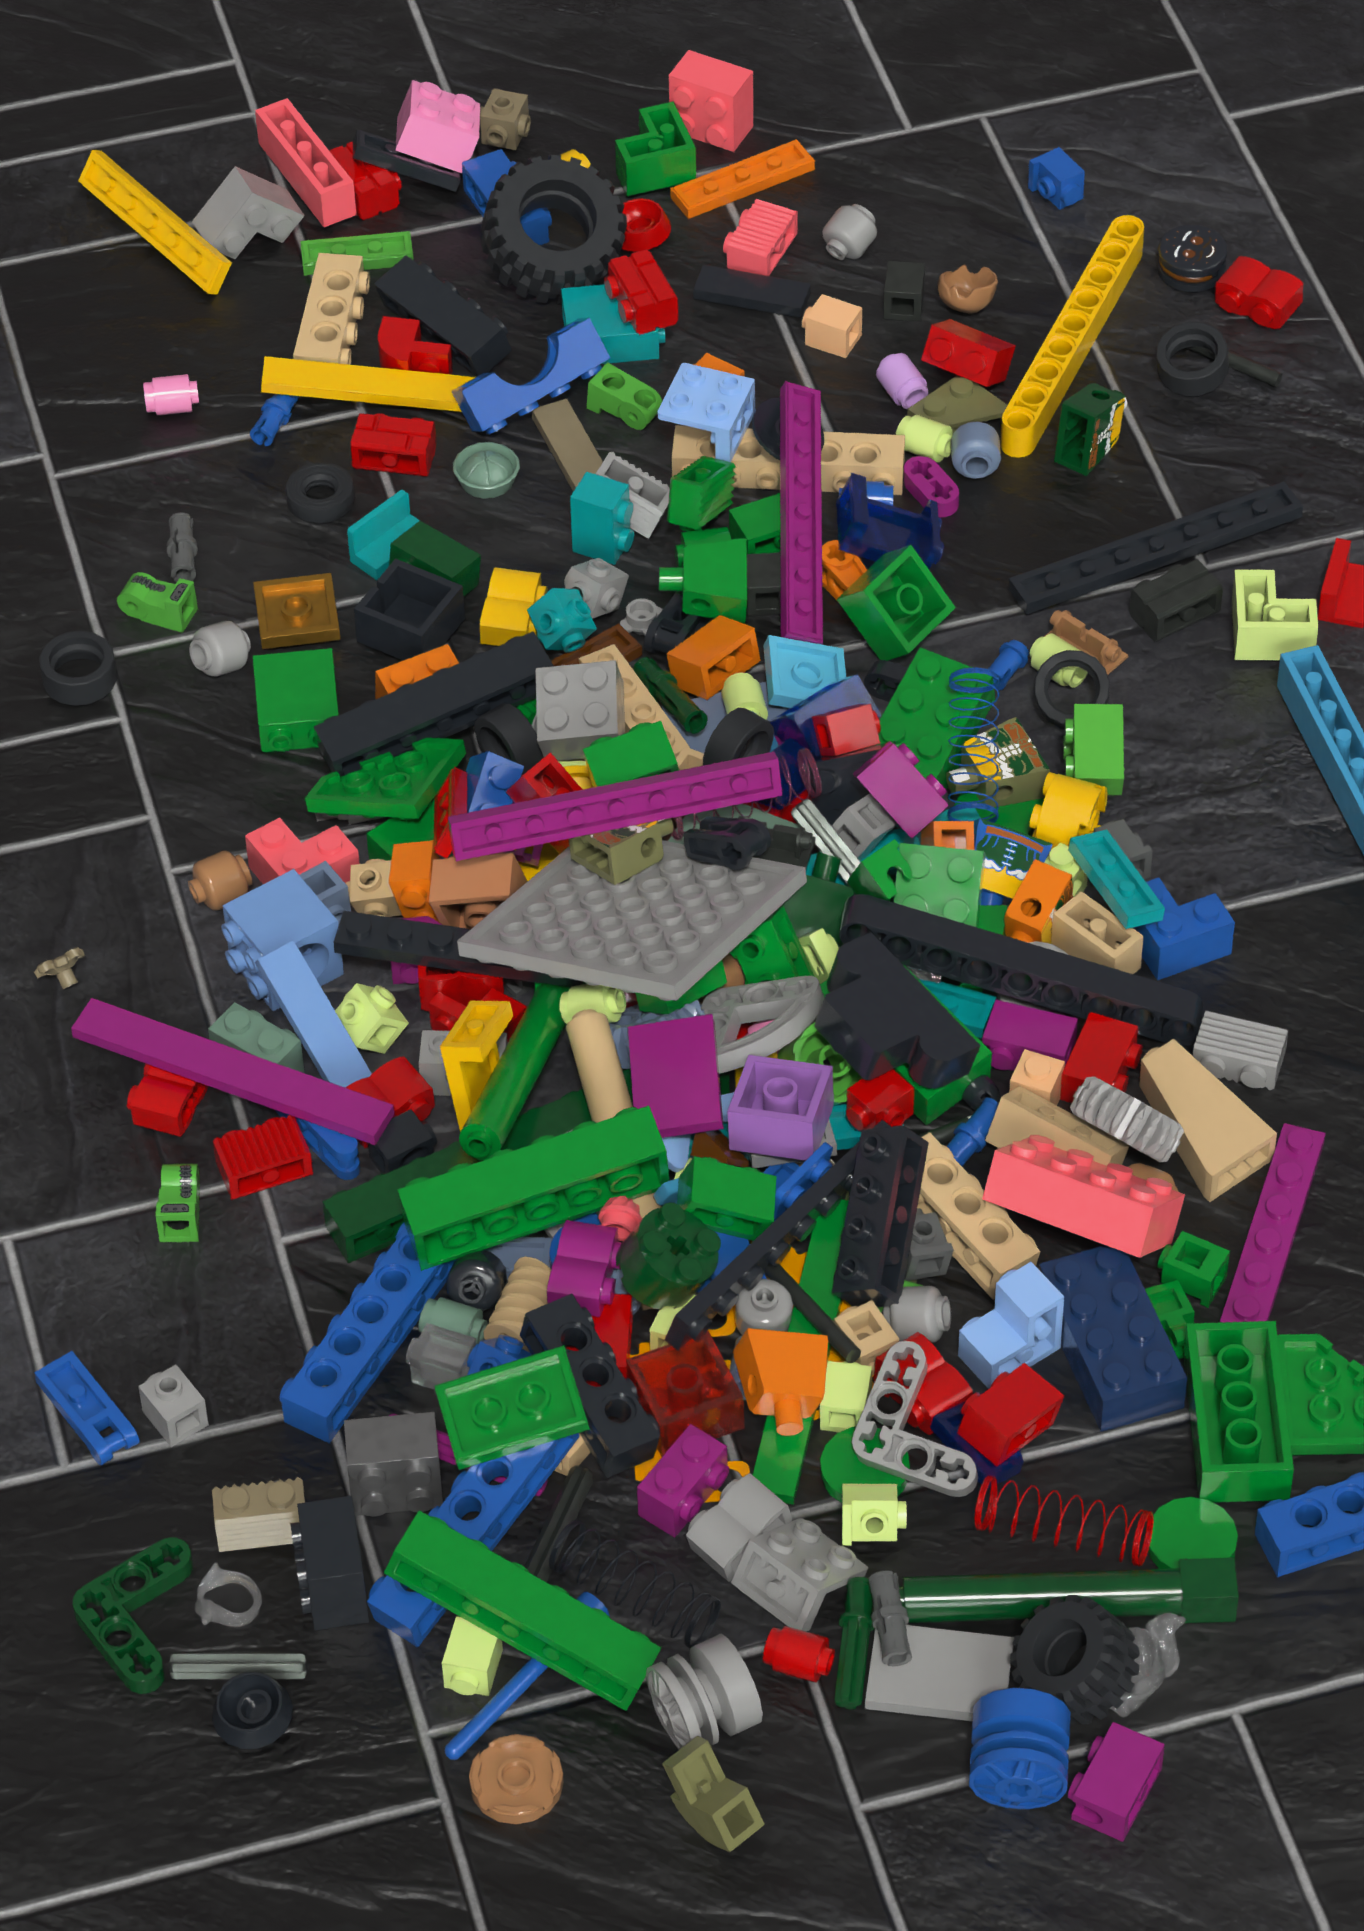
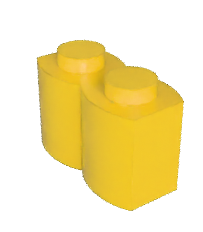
(507, 604)

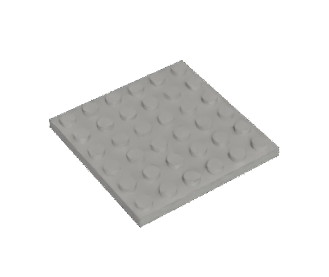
(636, 936)

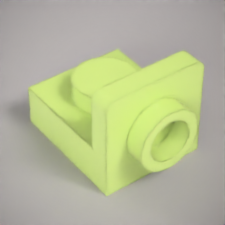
(820, 952)

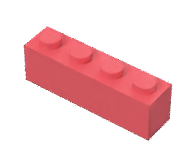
(305, 162)

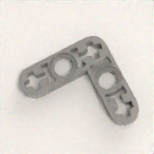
(898, 1442)

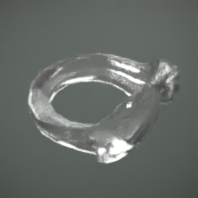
(213, 1612)

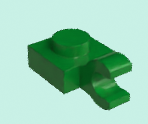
(1173, 1312)

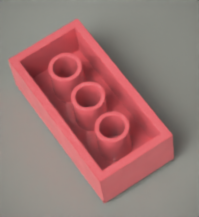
(1084, 1195)

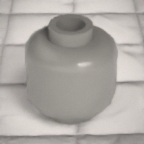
(849, 232)
(220, 648)
(764, 1307)
(921, 1311)

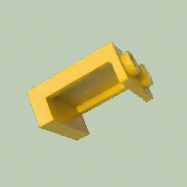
(472, 1052)

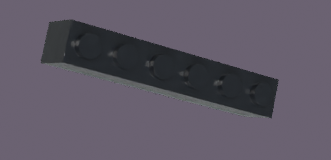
(433, 706)

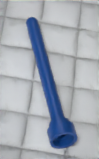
(505, 1697)

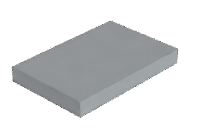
(944, 1675)

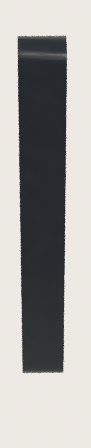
(1024, 969)

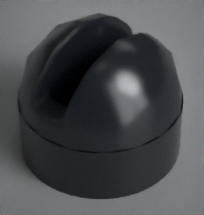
(979, 1090)

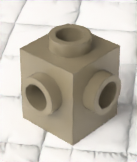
(505, 119)

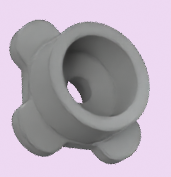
(640, 615)

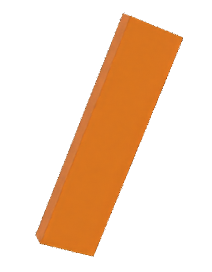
(742, 179)

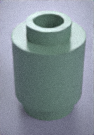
(454, 1317)

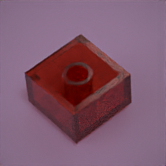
(687, 1390)

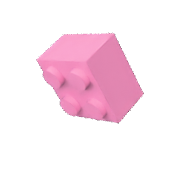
(438, 125)

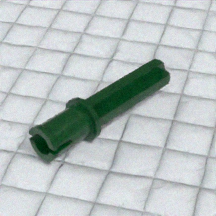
(854, 1643)

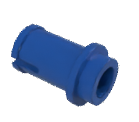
(1011, 657)

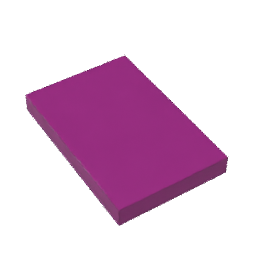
(677, 1074)

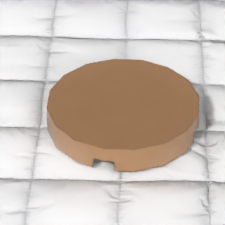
(516, 1779)

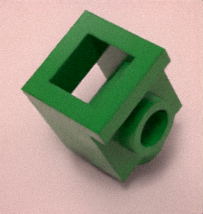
(1197, 1266)

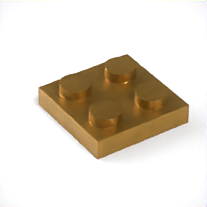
(296, 610)

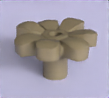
(61, 967)

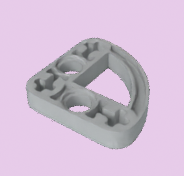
(789, 1001)

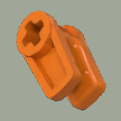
(839, 569)

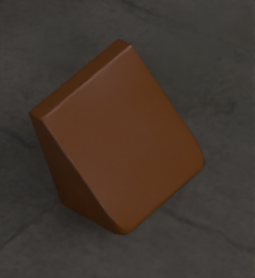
(716, 1145)

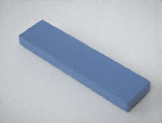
(312, 1016)

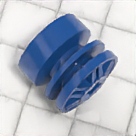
(1020, 1748)

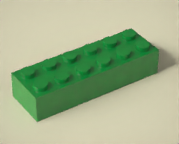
(533, 1186)

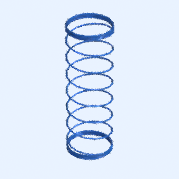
(974, 804)

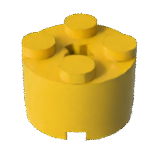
(1068, 809)

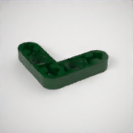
(119, 1603)

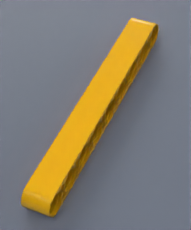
(1072, 336)

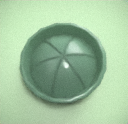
(486, 469)

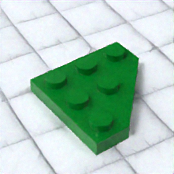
(389, 784)
(1321, 1396)

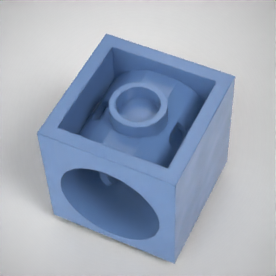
(273, 917)

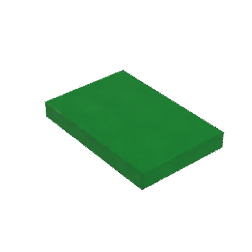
(511, 1407)

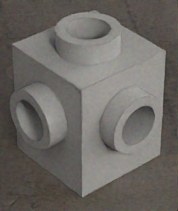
(598, 584)

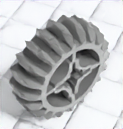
(1127, 1119)

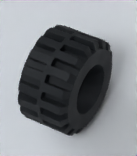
(1053, 1638)

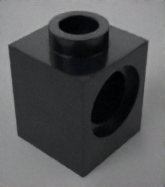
(402, 1142)

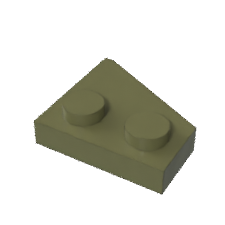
(959, 403)

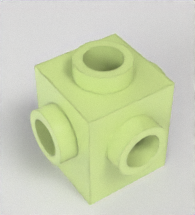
(371, 1017)

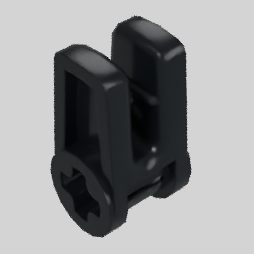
(669, 629)
(727, 841)

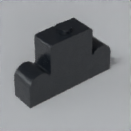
(888, 1018)

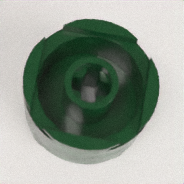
(668, 1257)

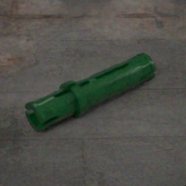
(665, 690)

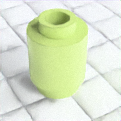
(926, 437)
(1049, 645)
(743, 692)
(598, 998)

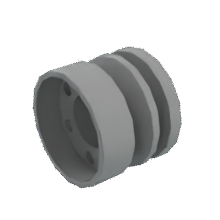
(707, 1694)

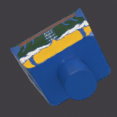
(1007, 859)

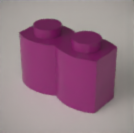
(585, 1265)

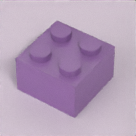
(780, 1107)

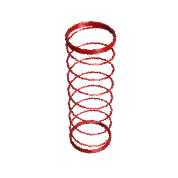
(992, 1508)

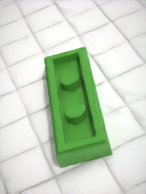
(377, 249)

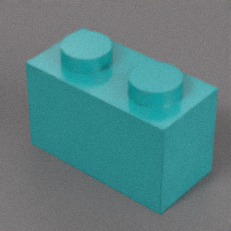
(601, 518)

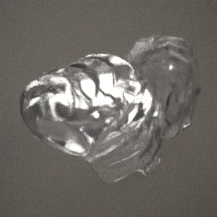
(1156, 1660)

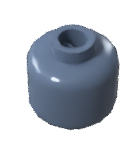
(975, 450)

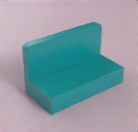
(372, 535)

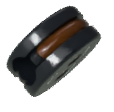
(1191, 258)

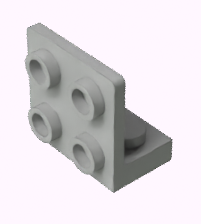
(794, 1570)

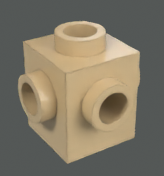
(371, 890)

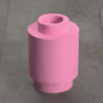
(170, 394)

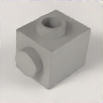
(173, 1405)

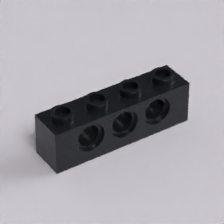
(611, 1443)

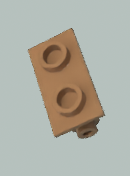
(1088, 641)

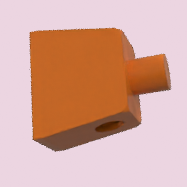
(782, 1375)

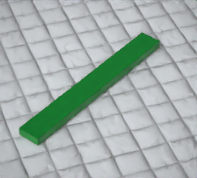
(781, 1456)

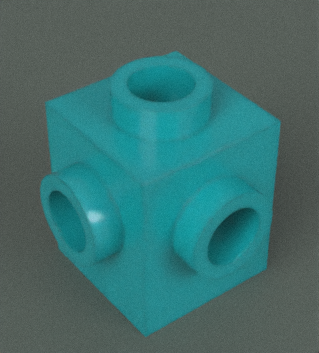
(562, 619)

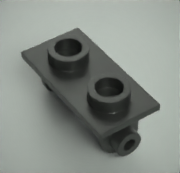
(788, 845)

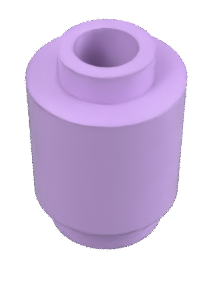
(901, 380)

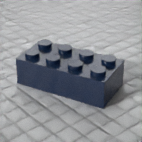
(1115, 1338)

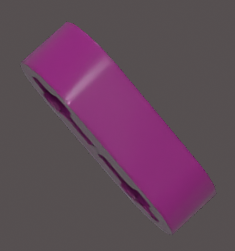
(936, 482)

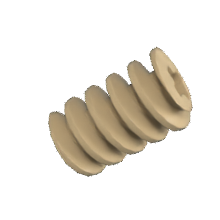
(521, 1294)

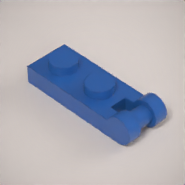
(334, 1149)
(86, 1407)

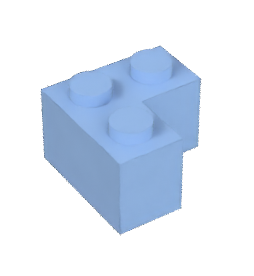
(1019, 1328)

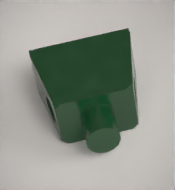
(819, 900)

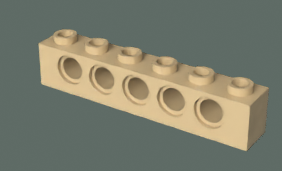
(869, 455)

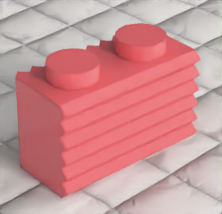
(760, 238)

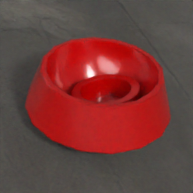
(646, 225)

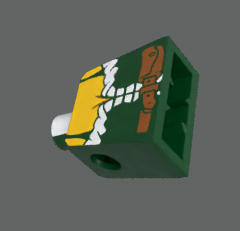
(1090, 416)

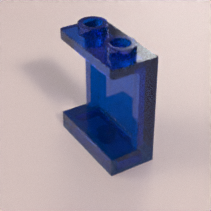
(876, 528)

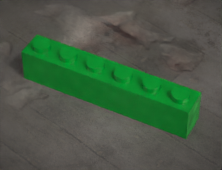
(522, 1609)

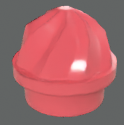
(621, 1214)

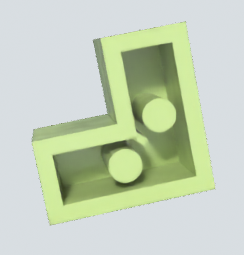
(1269, 625)

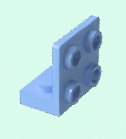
(712, 403)

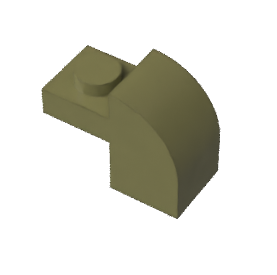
(708, 1800)

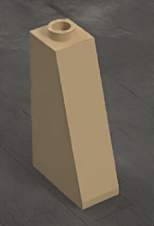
(1221, 1133)

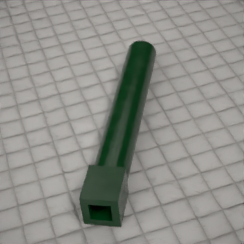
(1196, 1590)

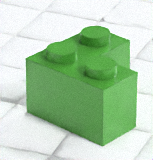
(1095, 745)

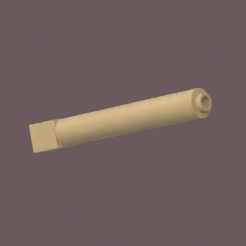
(602, 1076)

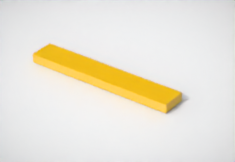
(155, 222)
(361, 383)

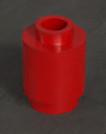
(798, 1653)

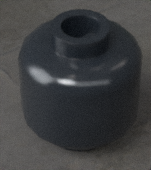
(477, 1280)

